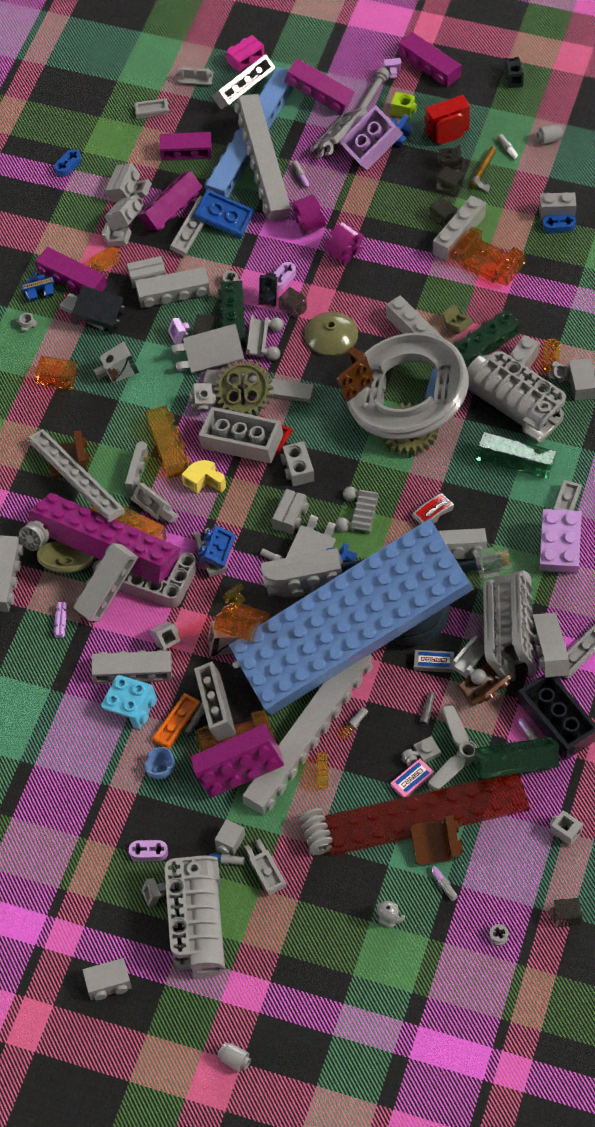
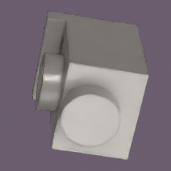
(566, 821)

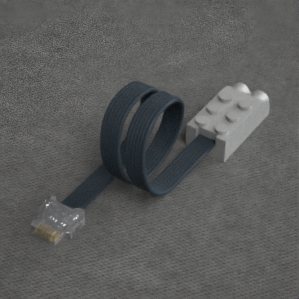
(310, 571)

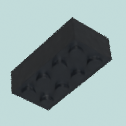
(557, 715)

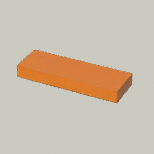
(176, 721)

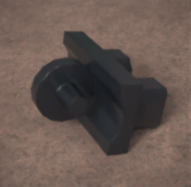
(268, 289)

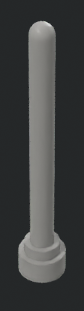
(381, 76)

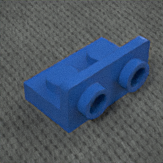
(217, 546)

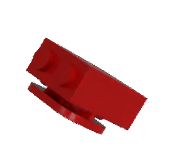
(447, 120)

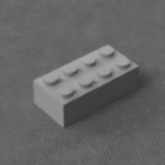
(241, 434)

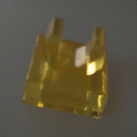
(234, 594)

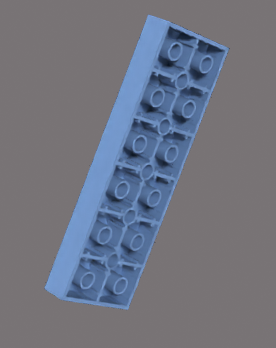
(351, 617)

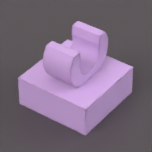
(392, 66)
(178, 330)

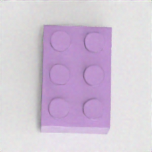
(371, 137)
(560, 541)

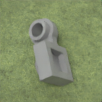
(141, 190)
(425, 750)

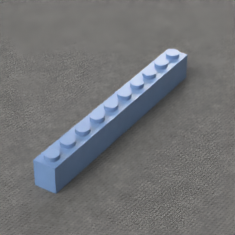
(235, 159)

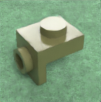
(455, 320)

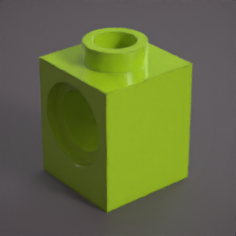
(403, 104)

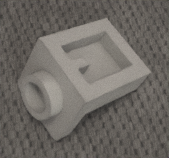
(117, 237)

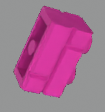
(244, 53)

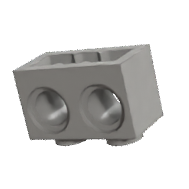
(298, 463)

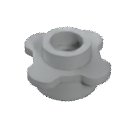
(26, 317)
(563, 369)

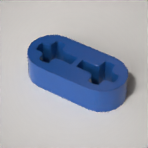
(67, 163)
(559, 224)

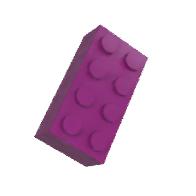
(237, 760)

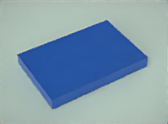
(223, 213)

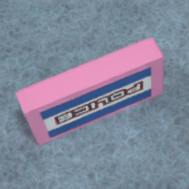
(412, 778)

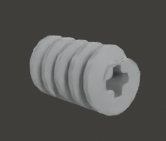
(314, 831)

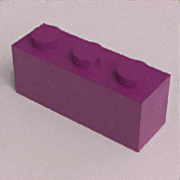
(185, 146)

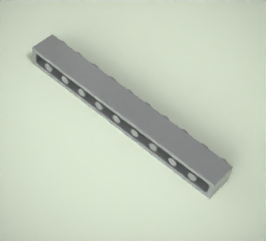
(306, 735)

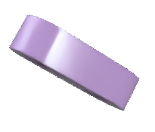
(285, 278)
(148, 850)

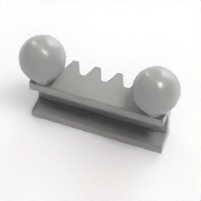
(257, 337)
(363, 512)
(468, 659)

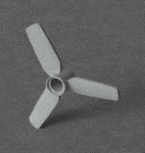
(456, 762)

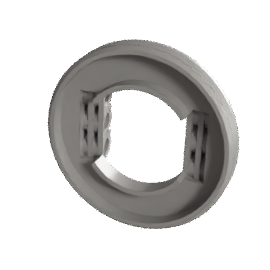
(412, 422)

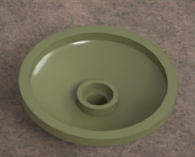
(331, 334)
(63, 558)

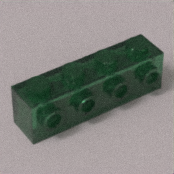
(232, 307)
(488, 337)
(516, 455)
(516, 757)

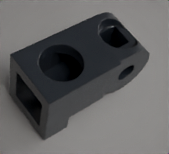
(514, 72)

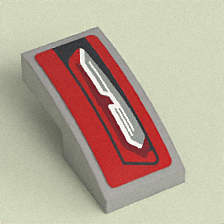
(433, 509)

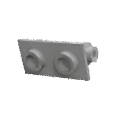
(198, 77)

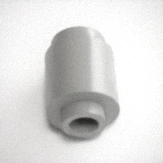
(549, 134)
(234, 1057)

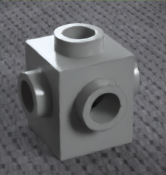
(201, 397)

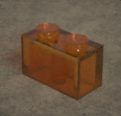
(56, 372)

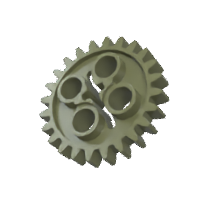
(260, 387)
(406, 445)

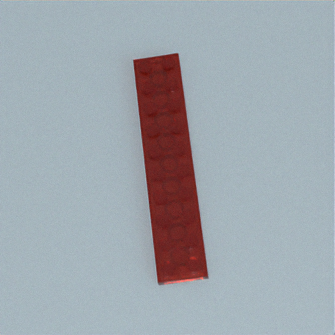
(393, 819)

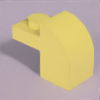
(203, 473)

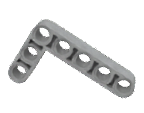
(165, 588)

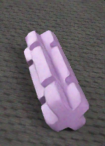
(60, 619)

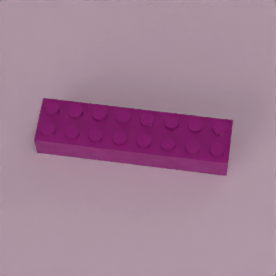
(93, 534)

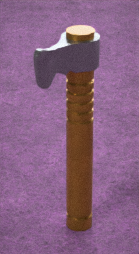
(475, 181)

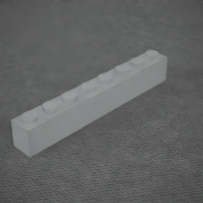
(262, 157)

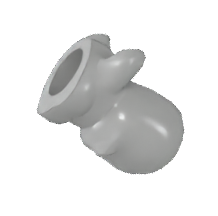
(389, 914)

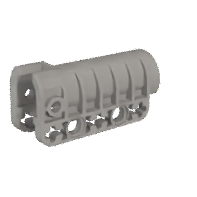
(516, 396)
(508, 623)
(198, 915)

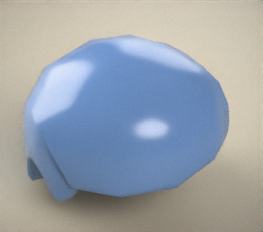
(160, 763)

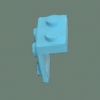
(130, 699)

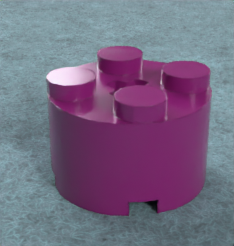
(308, 214)
(344, 242)

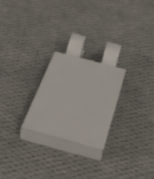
(338, 131)
(210, 349)
(311, 541)

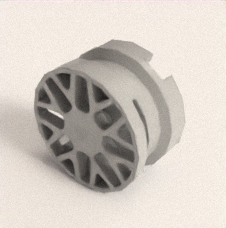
(34, 535)

